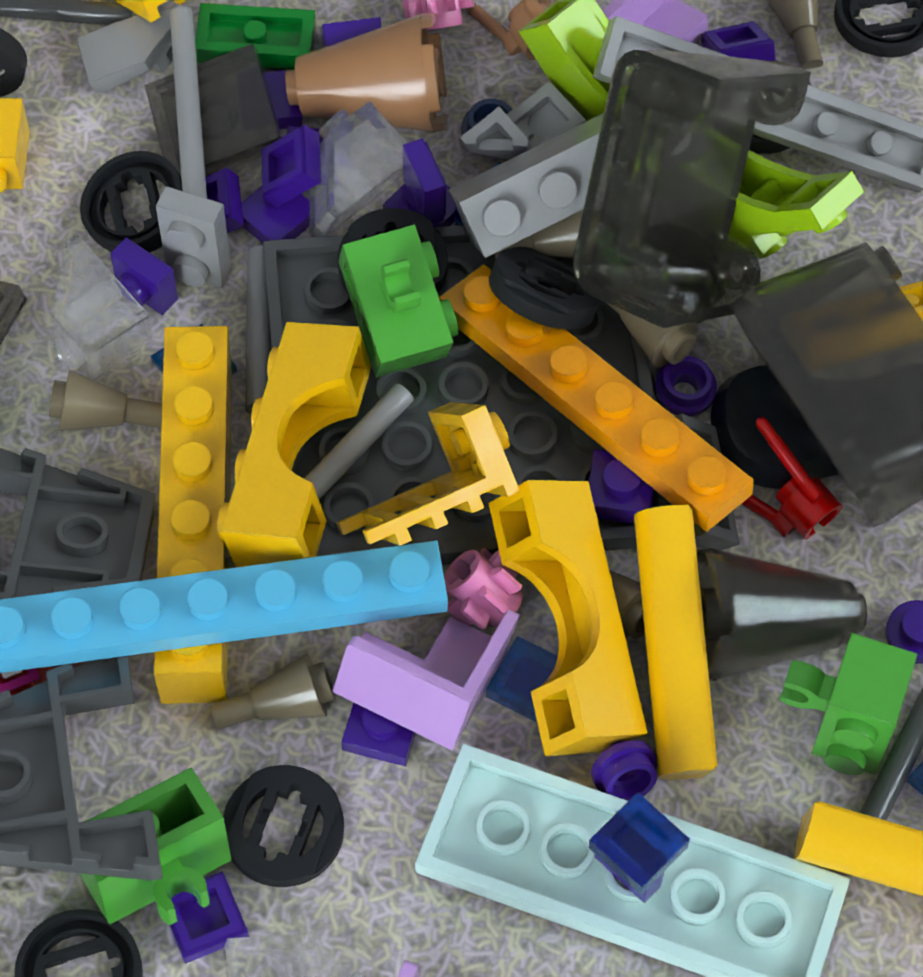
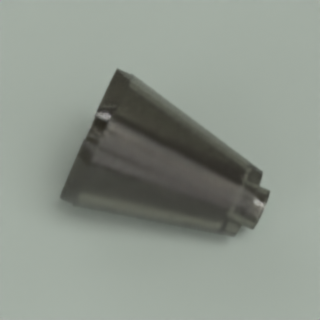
(771, 612)

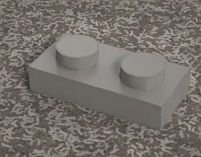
(194, 238)

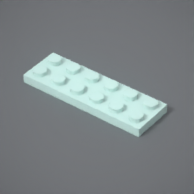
(719, 905)

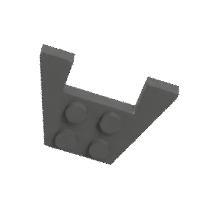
(73, 528)
(37, 782)

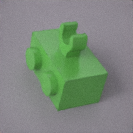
(397, 300)
(857, 703)
(189, 843)

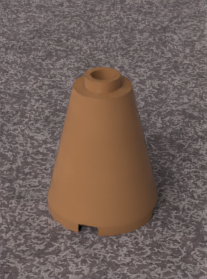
(390, 66)

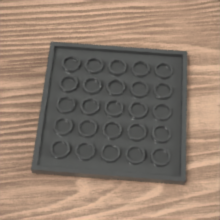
(543, 442)

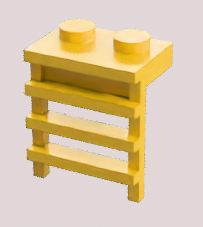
(475, 452)

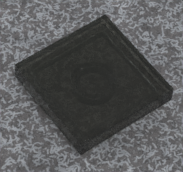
(233, 107)

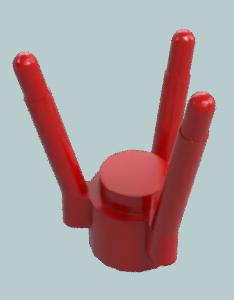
(802, 498)

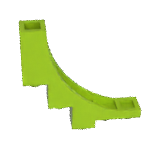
(771, 197)

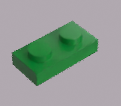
(274, 32)

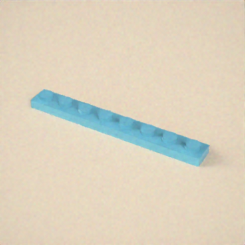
(221, 606)

